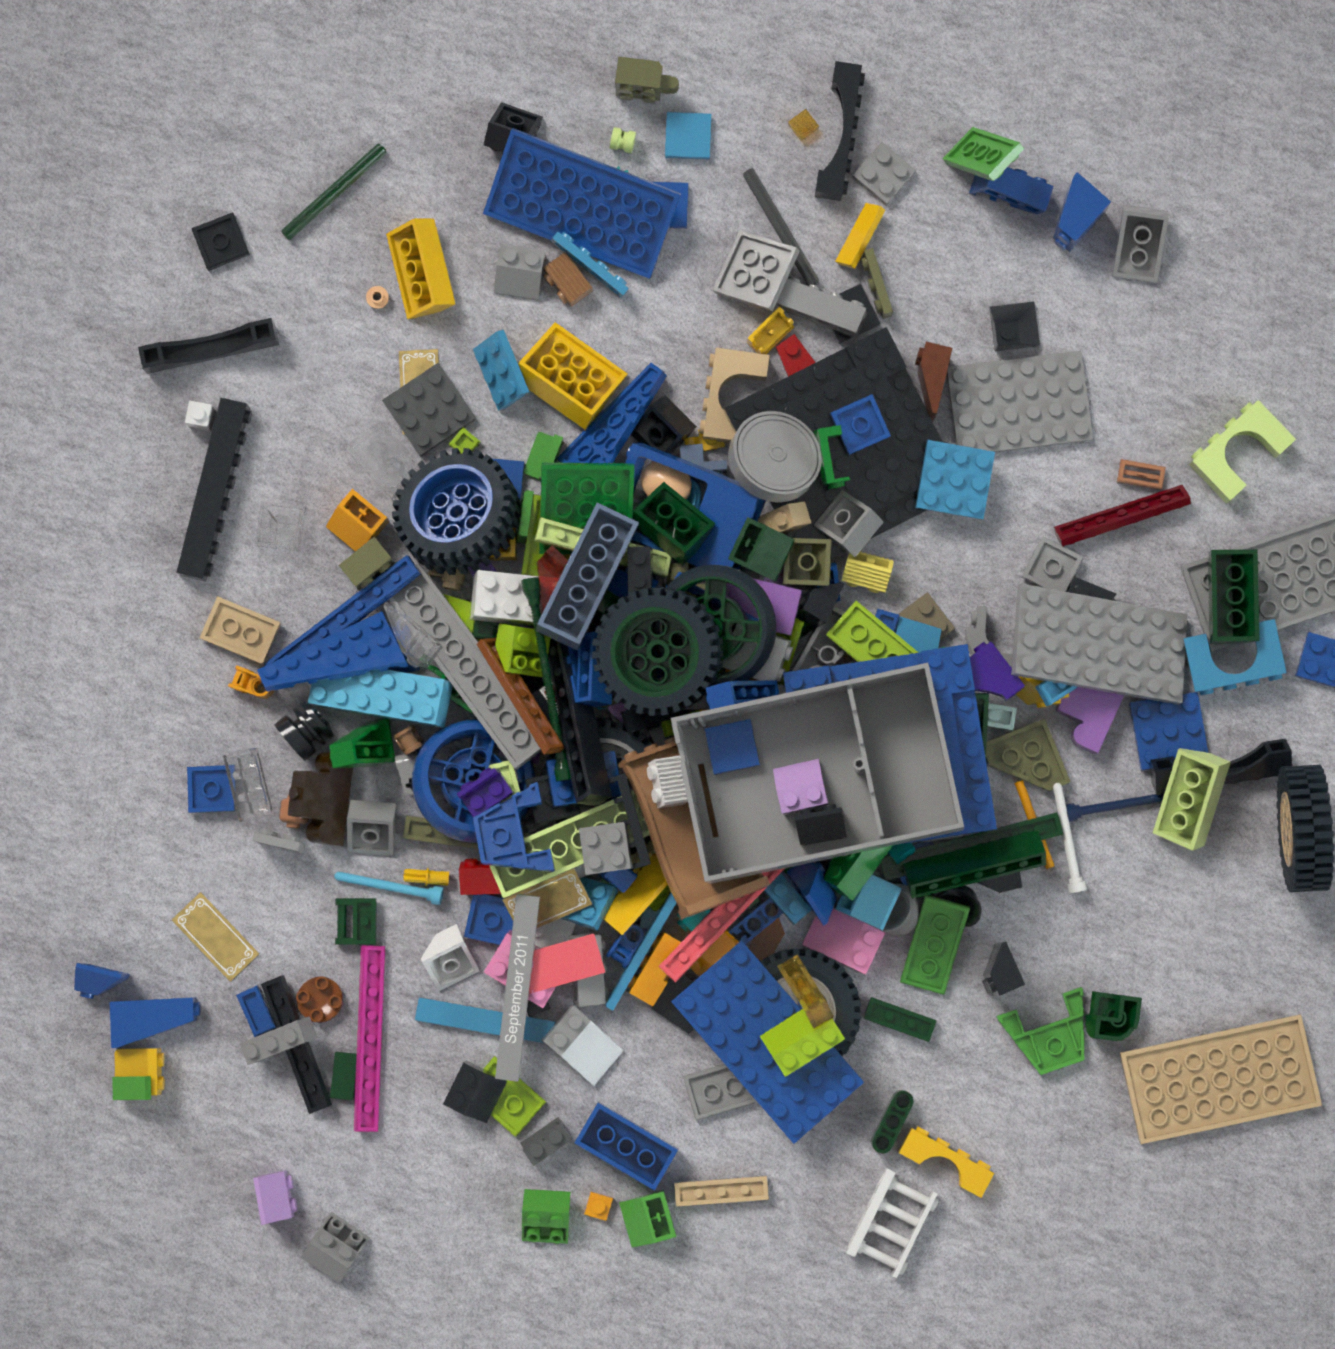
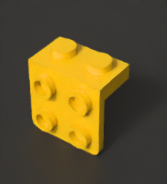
(142, 1063)

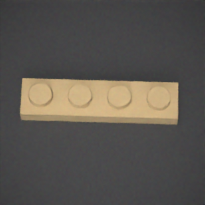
(721, 1191)

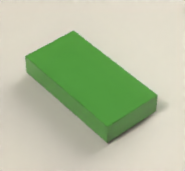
(131, 1088)

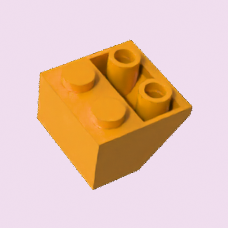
(356, 521)

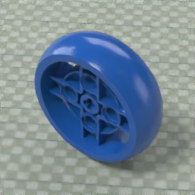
(433, 771)

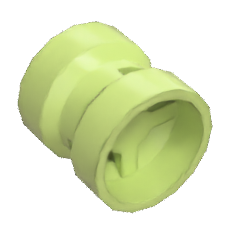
(622, 140)

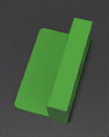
(545, 449)

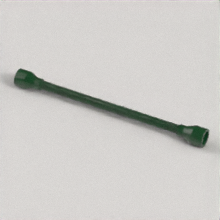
(532, 589)

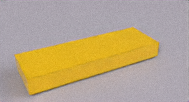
(860, 235)

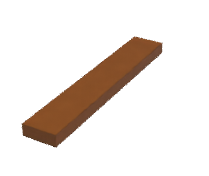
(522, 700)

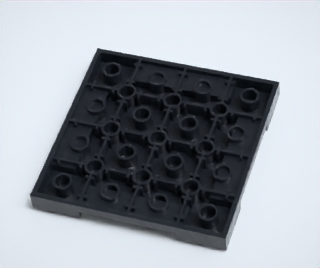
(880, 475)

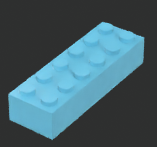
(387, 696)

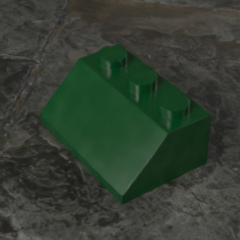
(672, 523)

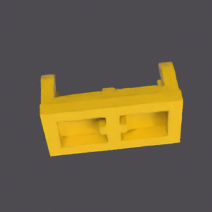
(770, 332)

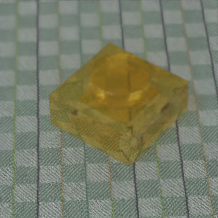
(803, 125)

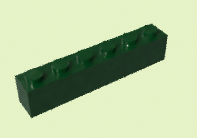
(974, 864)

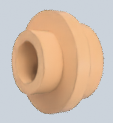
(379, 303)

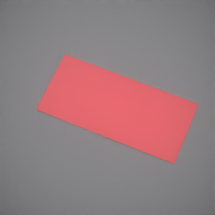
(565, 963)

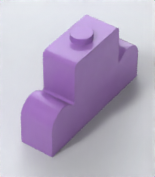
(1094, 713)

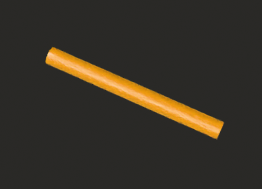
(1030, 813)

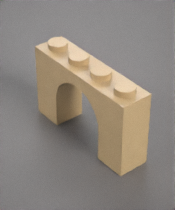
(726, 366)

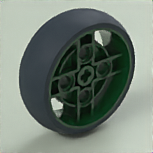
(717, 586)

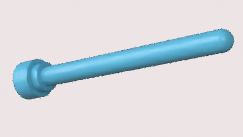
(432, 894)

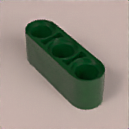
(892, 1133)

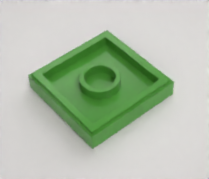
(526, 505)

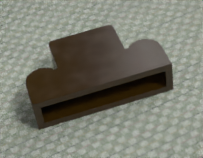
(323, 799)

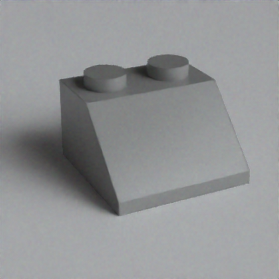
(519, 271)
(848, 523)
(371, 827)

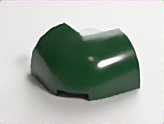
(1112, 1016)

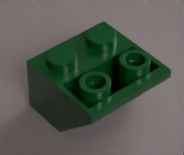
(761, 549)

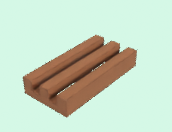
(1160, 478)

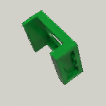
(826, 470)

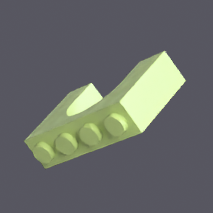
(1254, 422)

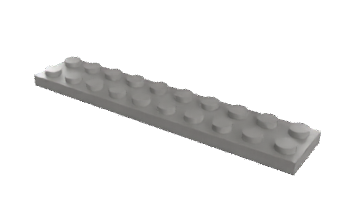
(467, 668)

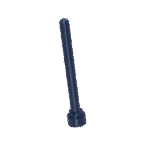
(1076, 811)

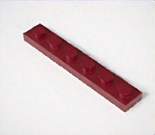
(1122, 515)

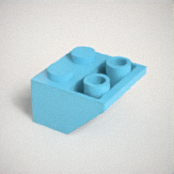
(872, 903)

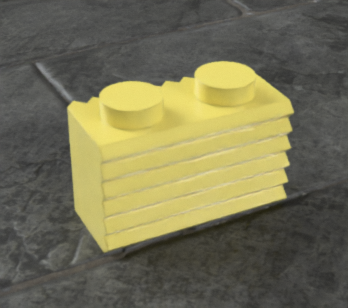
(867, 572)

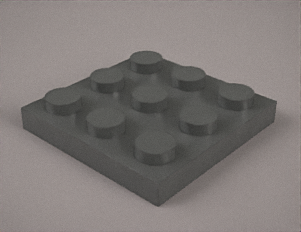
(429, 409)

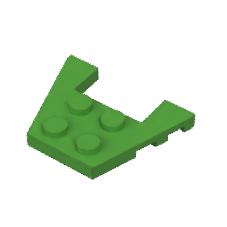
(1054, 1043)

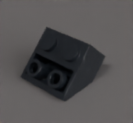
(820, 825)

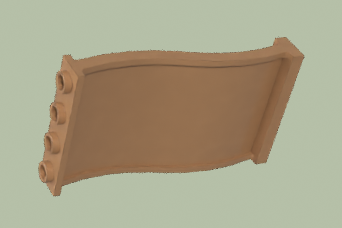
(676, 842)

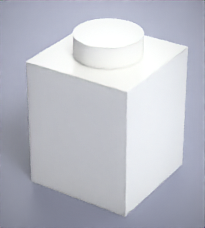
(200, 415)

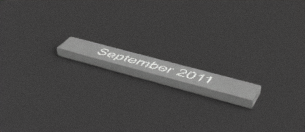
(517, 987)

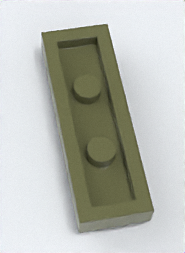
(876, 283)

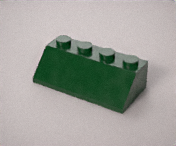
(1233, 596)

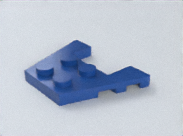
(502, 838)

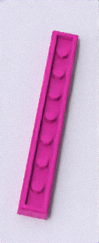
(369, 1038)

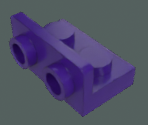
(485, 791)

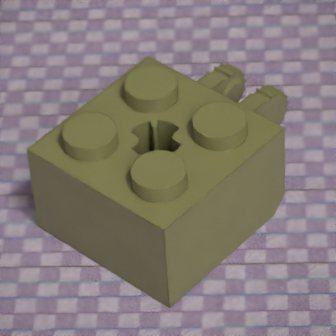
(643, 80)

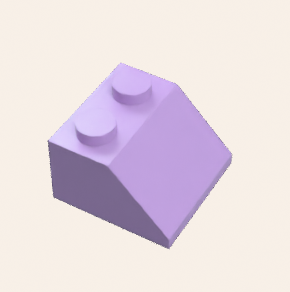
(800, 786)
(275, 1197)

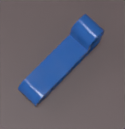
(761, 915)

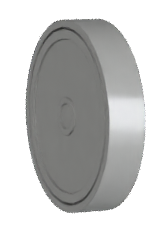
(774, 456)

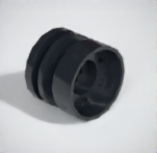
(304, 730)

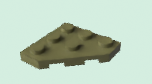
(1028, 755)

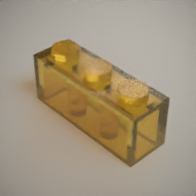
(805, 991)

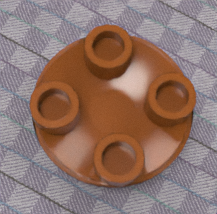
(319, 999)

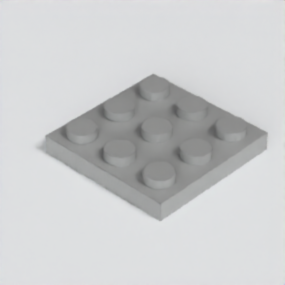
(756, 270)

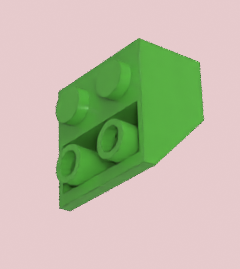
(546, 1216)
(647, 1219)

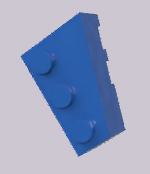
(1017, 189)
(585, 680)

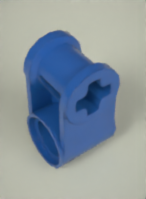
(625, 947)

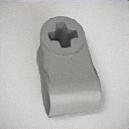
(405, 768)

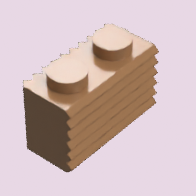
(567, 279)

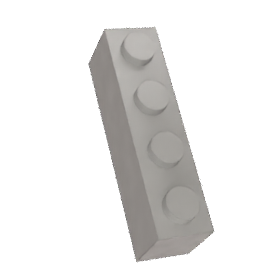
(822, 308)

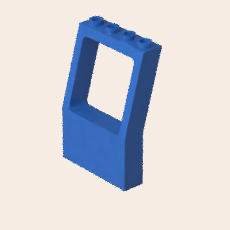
(723, 503)

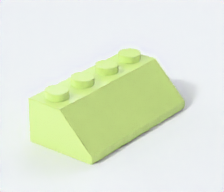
(1191, 798)

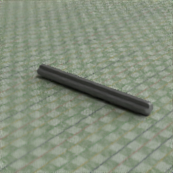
(779, 224)

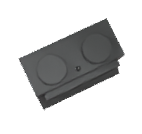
(546, 1141)

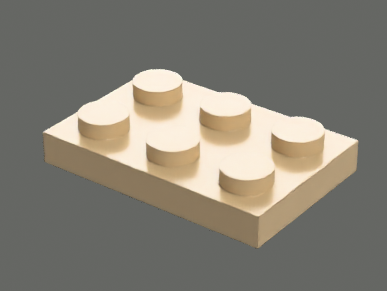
(240, 630)

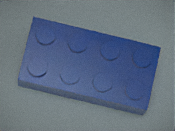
(626, 1145)

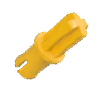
(426, 876)

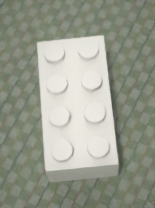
(500, 598)

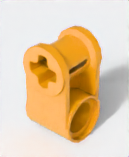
(247, 682)

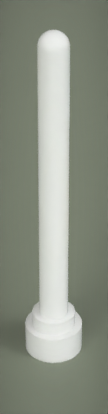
(1076, 881)

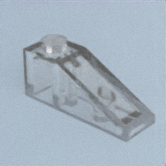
(412, 638)

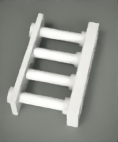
(868, 1223)

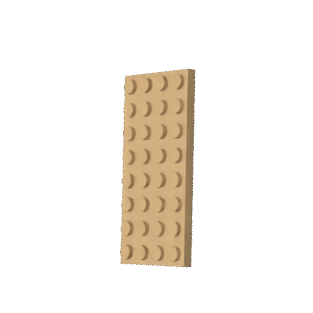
(1220, 1079)

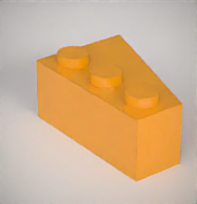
(651, 979)

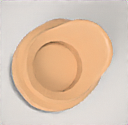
(656, 473)

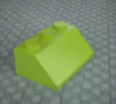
(797, 1043)

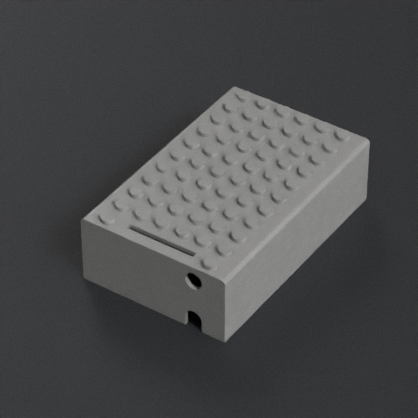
(877, 757)

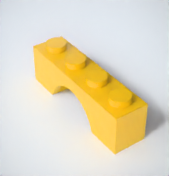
(972, 1176)

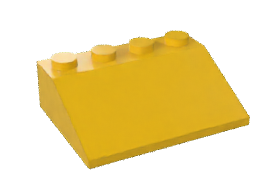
(570, 375)

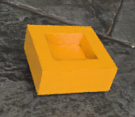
(598, 1206)

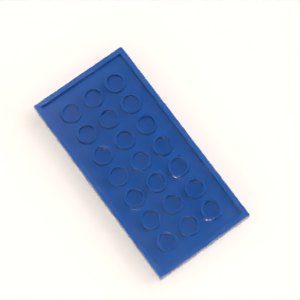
(597, 205)
(731, 1010)

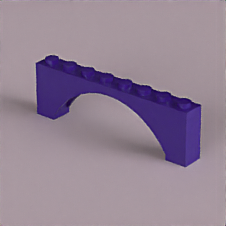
(993, 673)

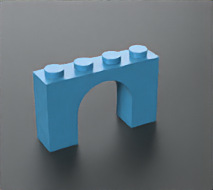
(1206, 675)

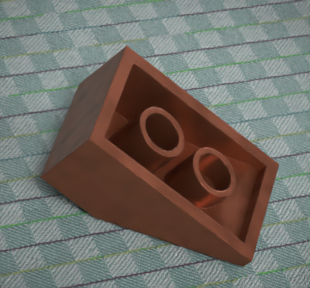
(932, 371)

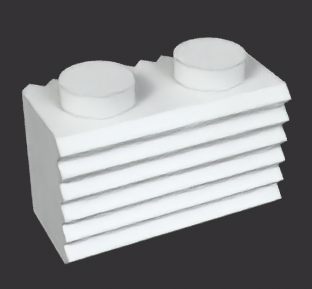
(667, 782)

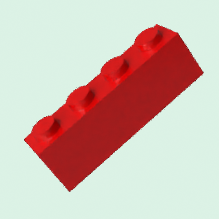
(477, 878)

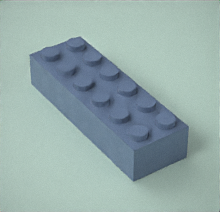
(587, 576)

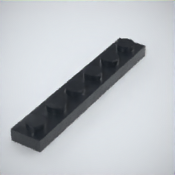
(301, 1056)

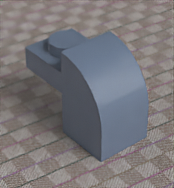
(694, 454)

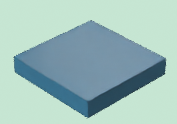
(688, 135)

